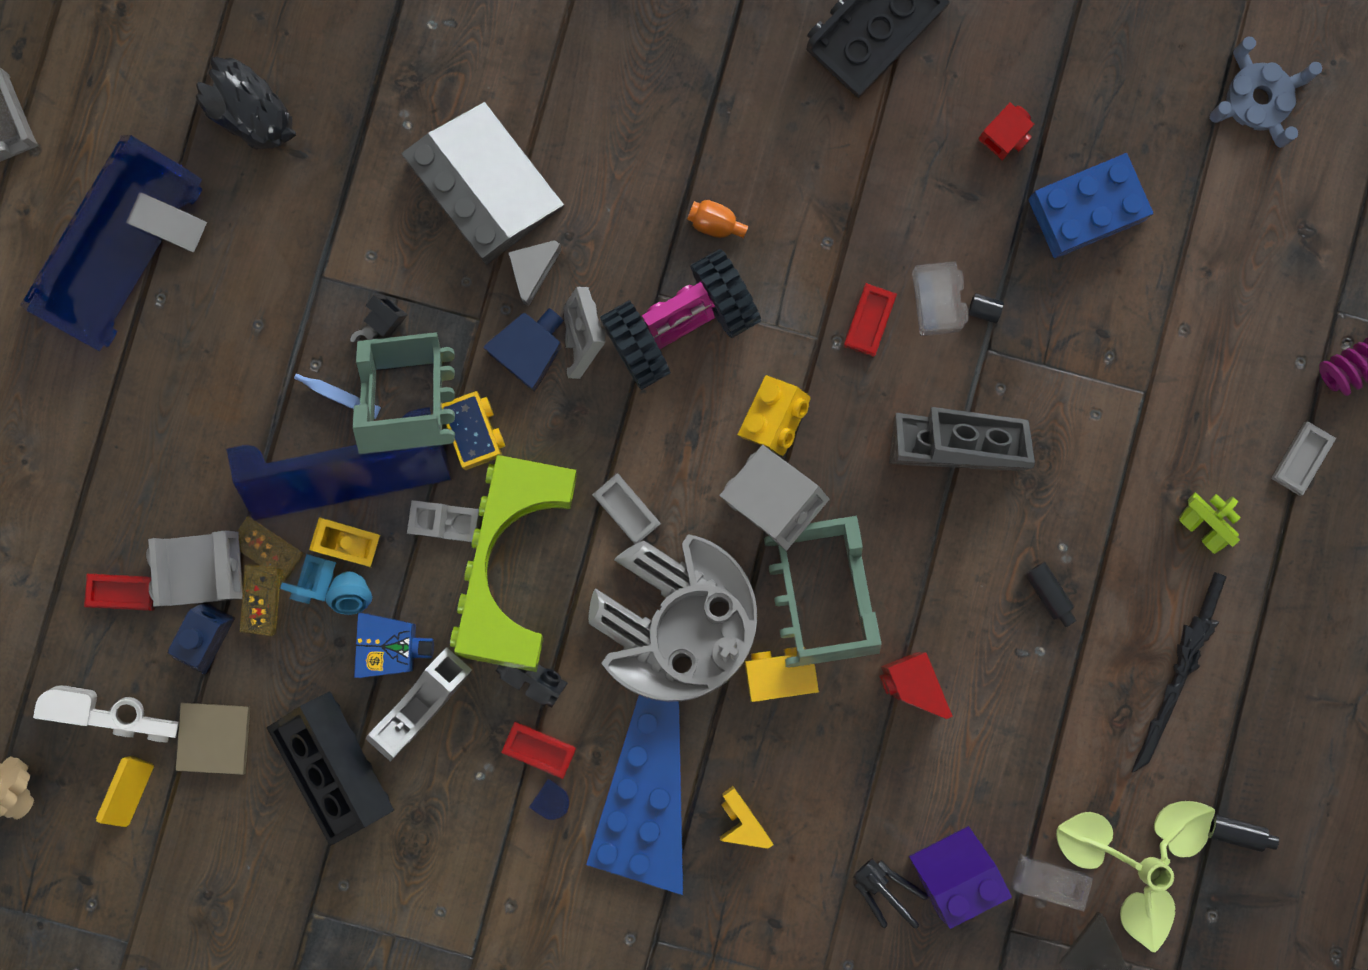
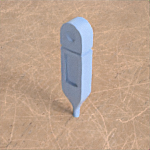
(333, 392)

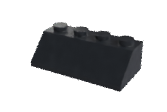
(330, 768)

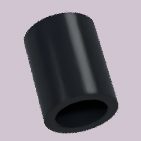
(985, 308)

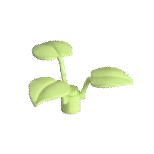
(1151, 914)

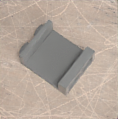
(195, 569)

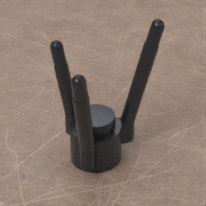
(872, 878)

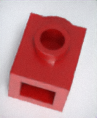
(1008, 131)

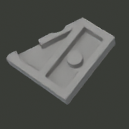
(582, 331)

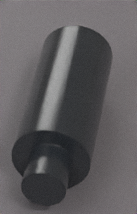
(1051, 593)
(1242, 834)

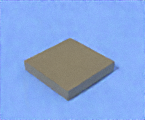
(213, 738)

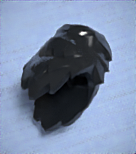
(244, 105)

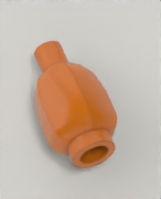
(715, 220)

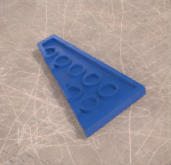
(642, 813)

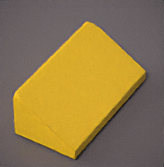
(125, 791)

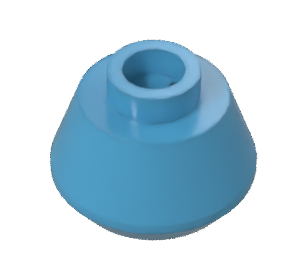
(348, 594)

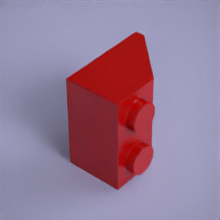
(916, 684)

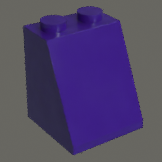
(959, 877)

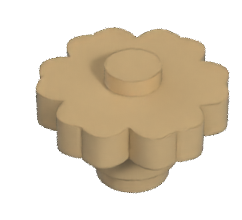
(14, 795)

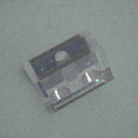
(939, 298)
(1052, 882)

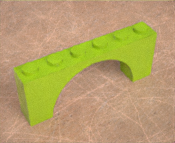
(514, 491)

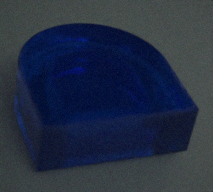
(551, 801)

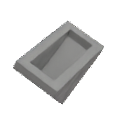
(532, 266)

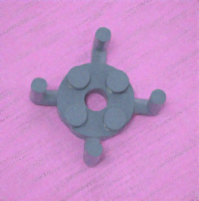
(1275, 83)

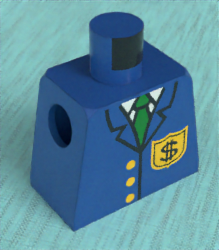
(387, 646)

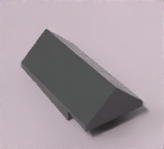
(962, 441)

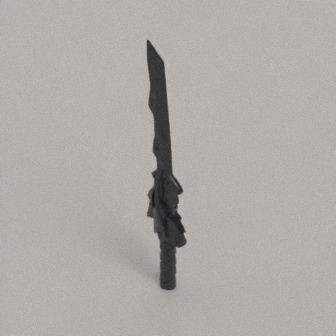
(1188, 655)

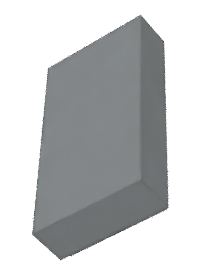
(1303, 458)
(626, 509)

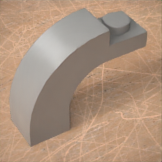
(420, 704)

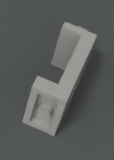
(774, 496)

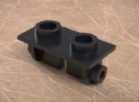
(545, 683)

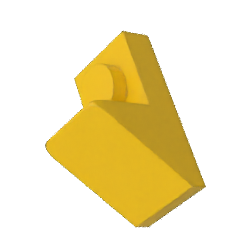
(344, 542)
(749, 830)

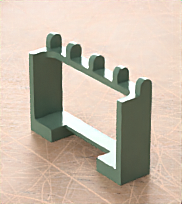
(410, 431)
(871, 638)

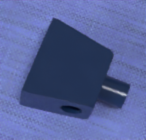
(527, 347)
(200, 637)

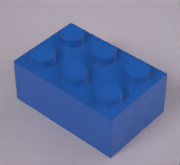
(1090, 205)

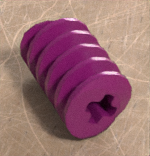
(1346, 369)

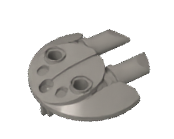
(682, 625)

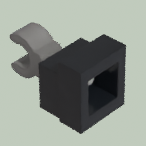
(382, 319)

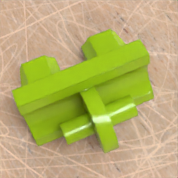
(1222, 532)

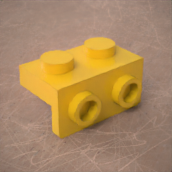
(775, 415)

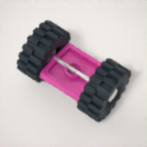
(717, 292)

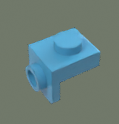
(313, 580)

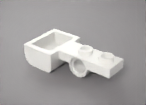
(78, 707)

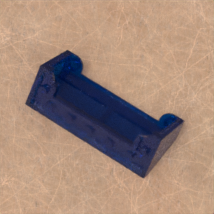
(100, 252)
(332, 476)

